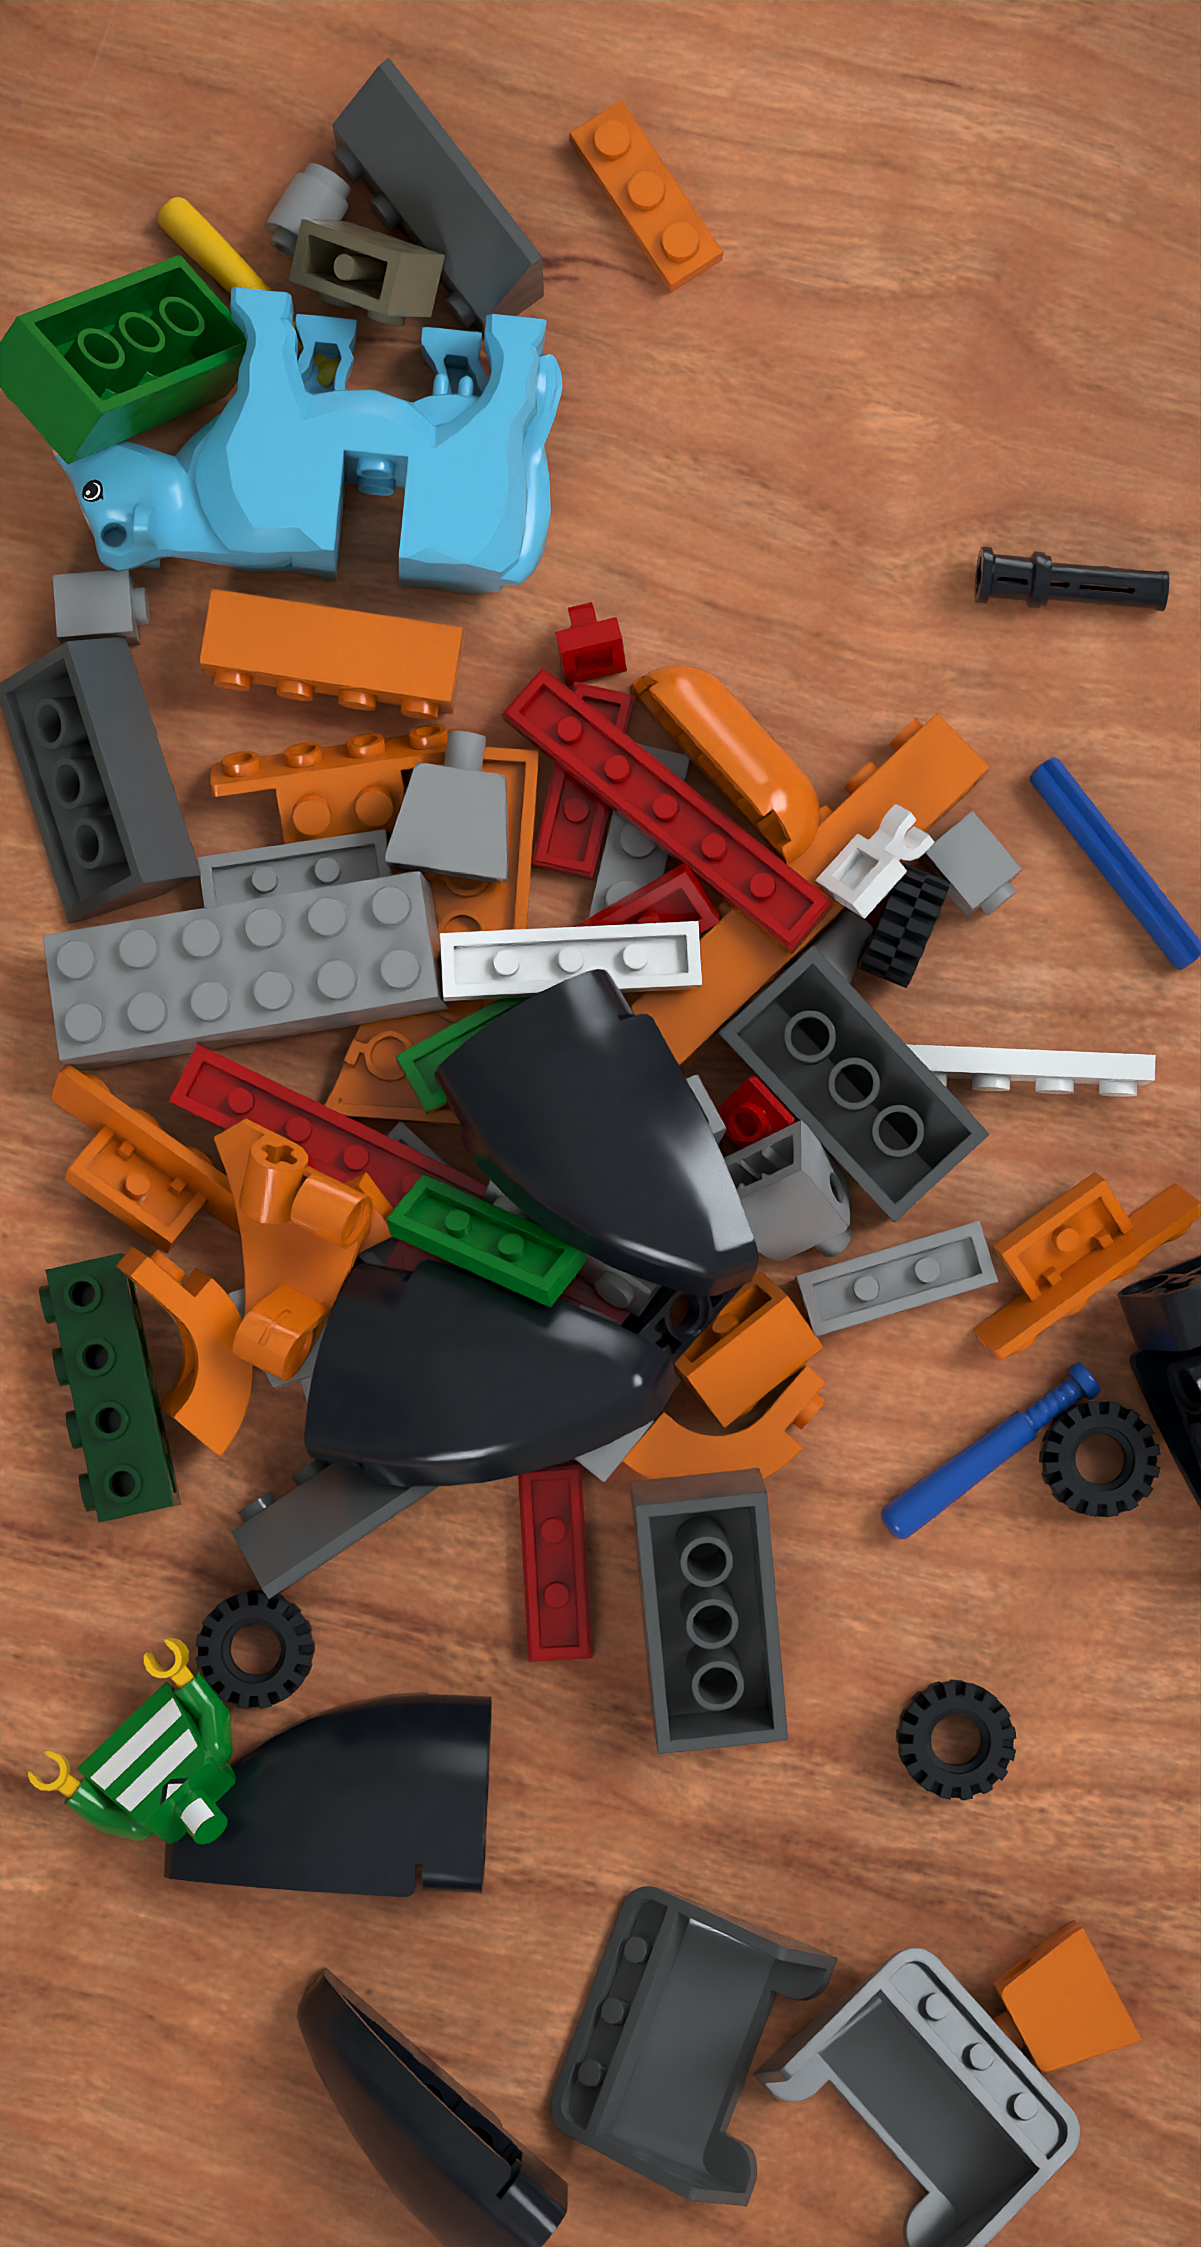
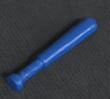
(967, 1468)

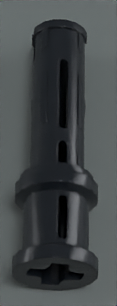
(1033, 578)

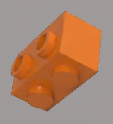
(747, 1350)

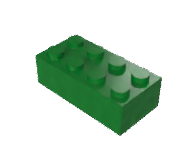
(121, 358)

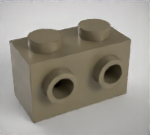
(366, 270)

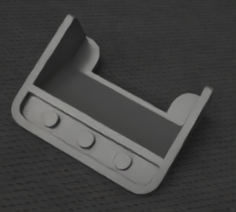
(674, 2041)
(937, 2093)

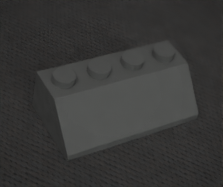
(436, 199)
(97, 778)
(854, 1083)
(316, 1521)

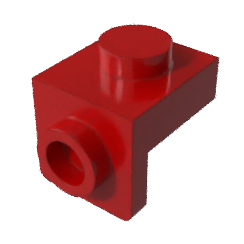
(754, 1113)

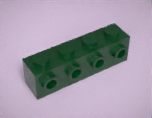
(111, 1389)

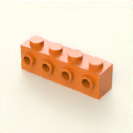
(331, 653)

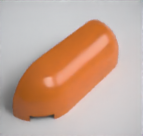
(734, 755)

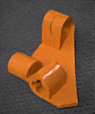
(296, 1244)

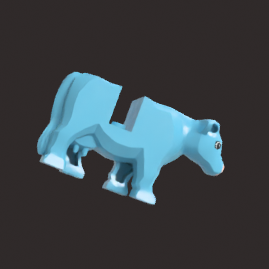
(273, 468)

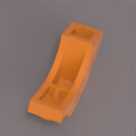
(212, 1381)
(675, 1451)

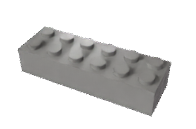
(245, 971)

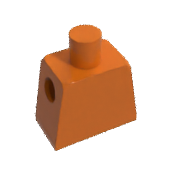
(1063, 2003)

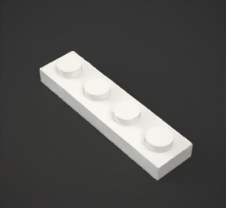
(535, 959)
(1050, 1070)

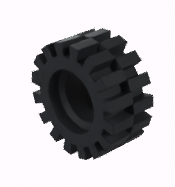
(905, 926)
(1138, 1451)
(216, 1658)
(995, 1745)

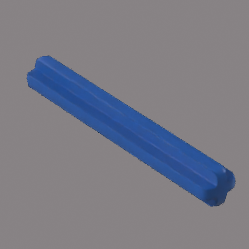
(1116, 863)

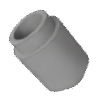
(309, 195)

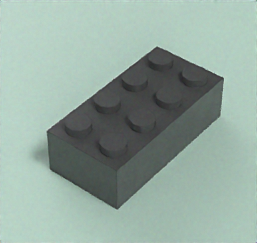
(709, 1610)

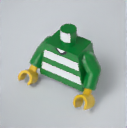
(159, 1765)

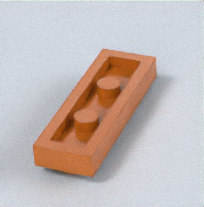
(646, 196)

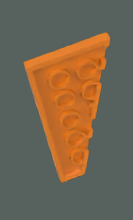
(371, 1078)

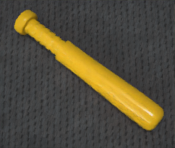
(222, 262)

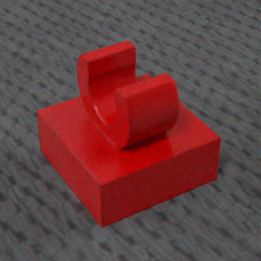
(589, 646)

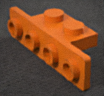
(337, 786)
(138, 1167)
(1075, 1252)

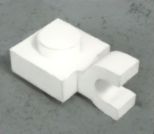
(871, 867)

